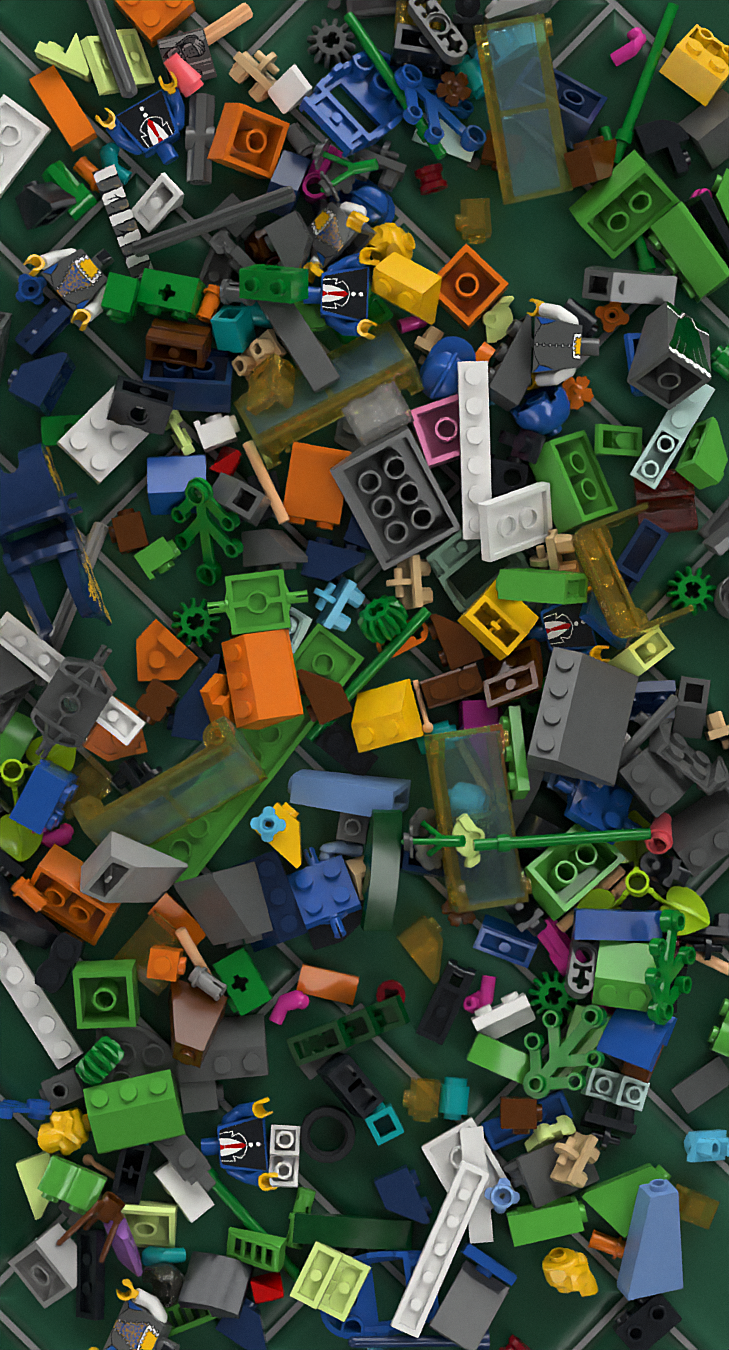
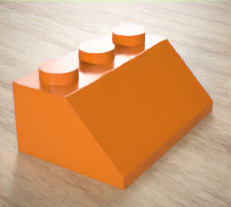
(262, 679)
(59, 880)

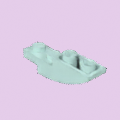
(670, 437)

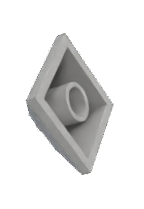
(48, 1268)

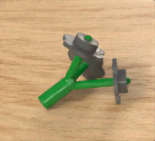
(341, 174)
(426, 853)

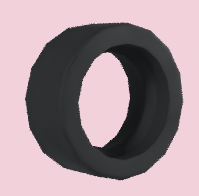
(312, 1150)

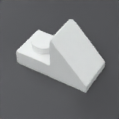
(290, 90)
(157, 202)

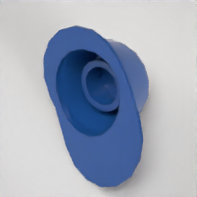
(375, 200)
(440, 369)

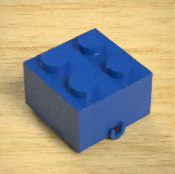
(44, 797)

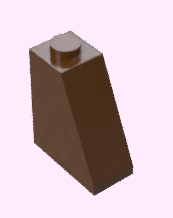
(193, 1021)

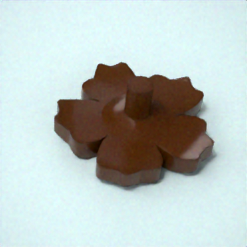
(453, 88)
(456, 918)

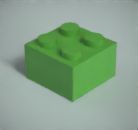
(106, 993)

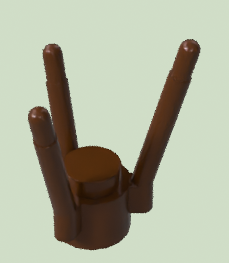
(106, 1210)

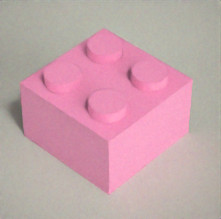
(438, 431)

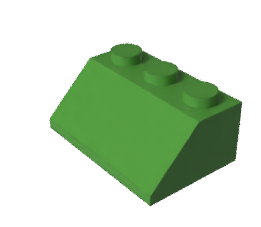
(623, 205)
(688, 253)
(575, 481)
(569, 872)
(134, 1111)

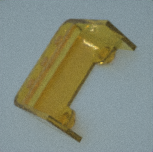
(593, 549)

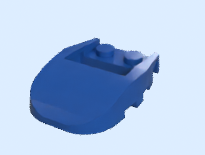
(368, 90)
(363, 1315)

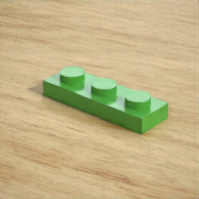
(515, 754)

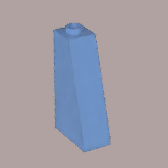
(348, 792)
(653, 1243)

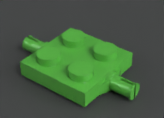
(257, 602)

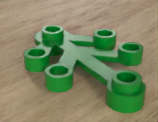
(200, 494)
(659, 978)
(560, 1054)

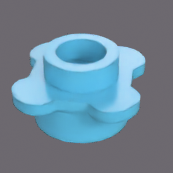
(268, 832)

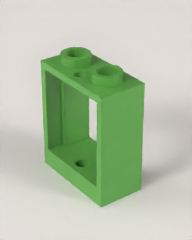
(542, 586)
(550, 1221)

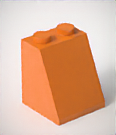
(310, 487)

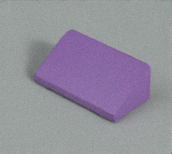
(125, 1247)

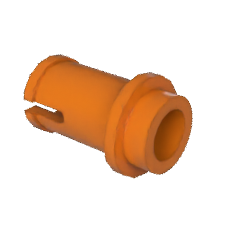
(84, 169)
(209, 303)
(29, 893)
(607, 1244)

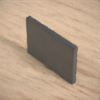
(536, 1173)
(468, 1307)

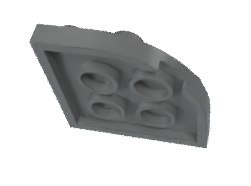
(143, 1053)

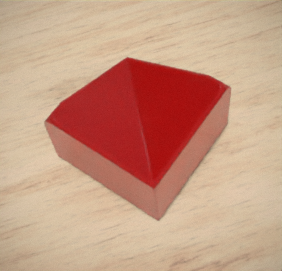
(226, 461)
(267, 1287)

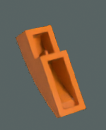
(63, 108)

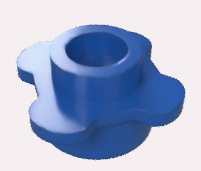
(28, 281)

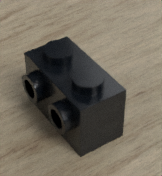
(413, 48)
(646, 1322)

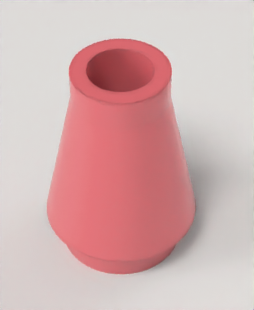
(187, 78)
(661, 835)

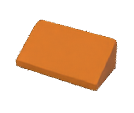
(178, 916)
(327, 984)

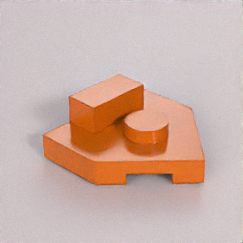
(162, 655)
(217, 698)
(109, 747)

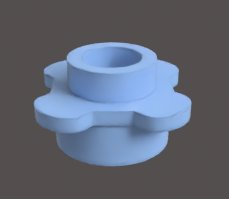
(500, 1204)

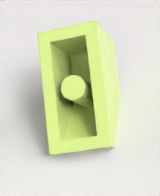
(643, 653)
(31, 1172)

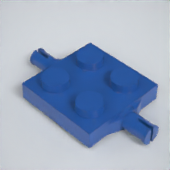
(596, 807)
(324, 892)

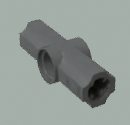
(199, 138)

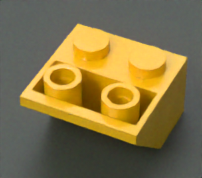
(698, 64)
(498, 622)

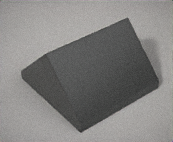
(710, 129)

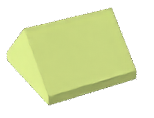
(152, 1223)

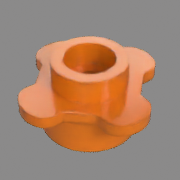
(610, 324)

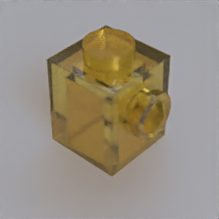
(474, 220)
(422, 1098)
(696, 1206)

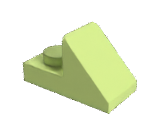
(72, 61)

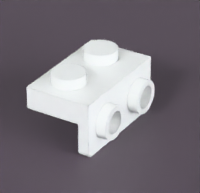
(504, 1017)

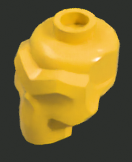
(391, 239)
(64, 1131)
(569, 1272)

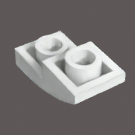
(284, 1155)
(190, 1199)

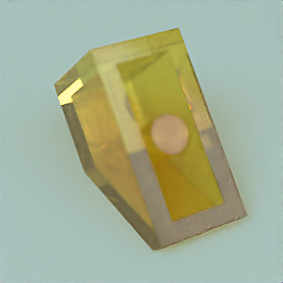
(424, 945)

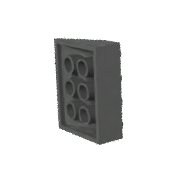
(395, 497)
(582, 718)

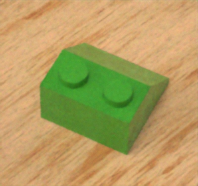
(621, 975)

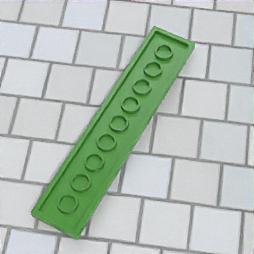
(200, 840)

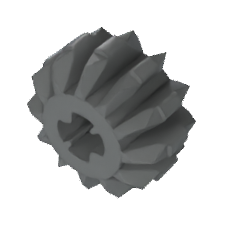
(323, 36)

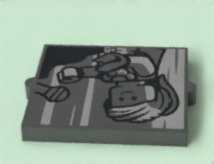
(192, 48)

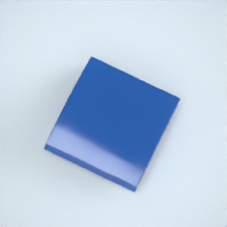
(635, 1037)

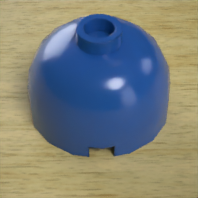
(543, 411)

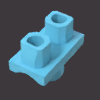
(333, 601)
(706, 1145)

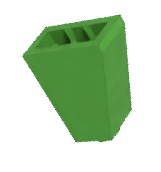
(617, 1196)

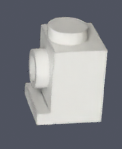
(217, 431)

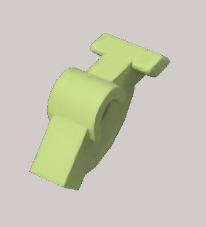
(498, 319)
(180, 435)
(466, 827)
(548, 1133)

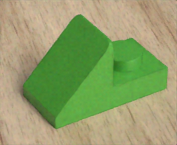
(618, 440)

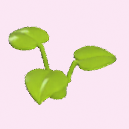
(15, 838)
(638, 885)

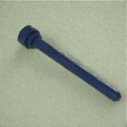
(403, 1341)

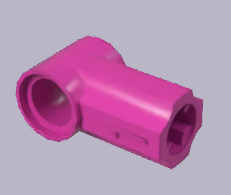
(314, 177)
(558, 945)

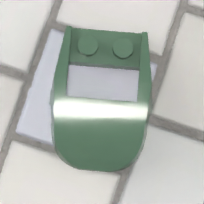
(456, 552)

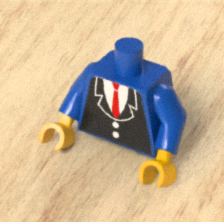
(150, 124)
(345, 294)
(564, 629)
(243, 1144)

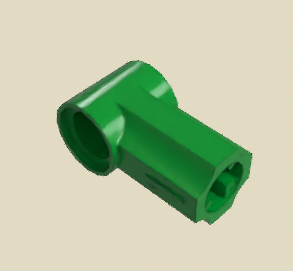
(64, 179)

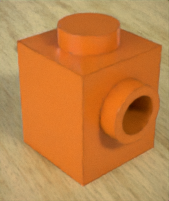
(166, 963)

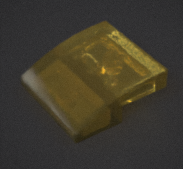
(153, 931)

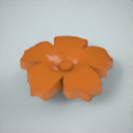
(577, 391)

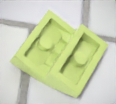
(101, 68)
(330, 1281)

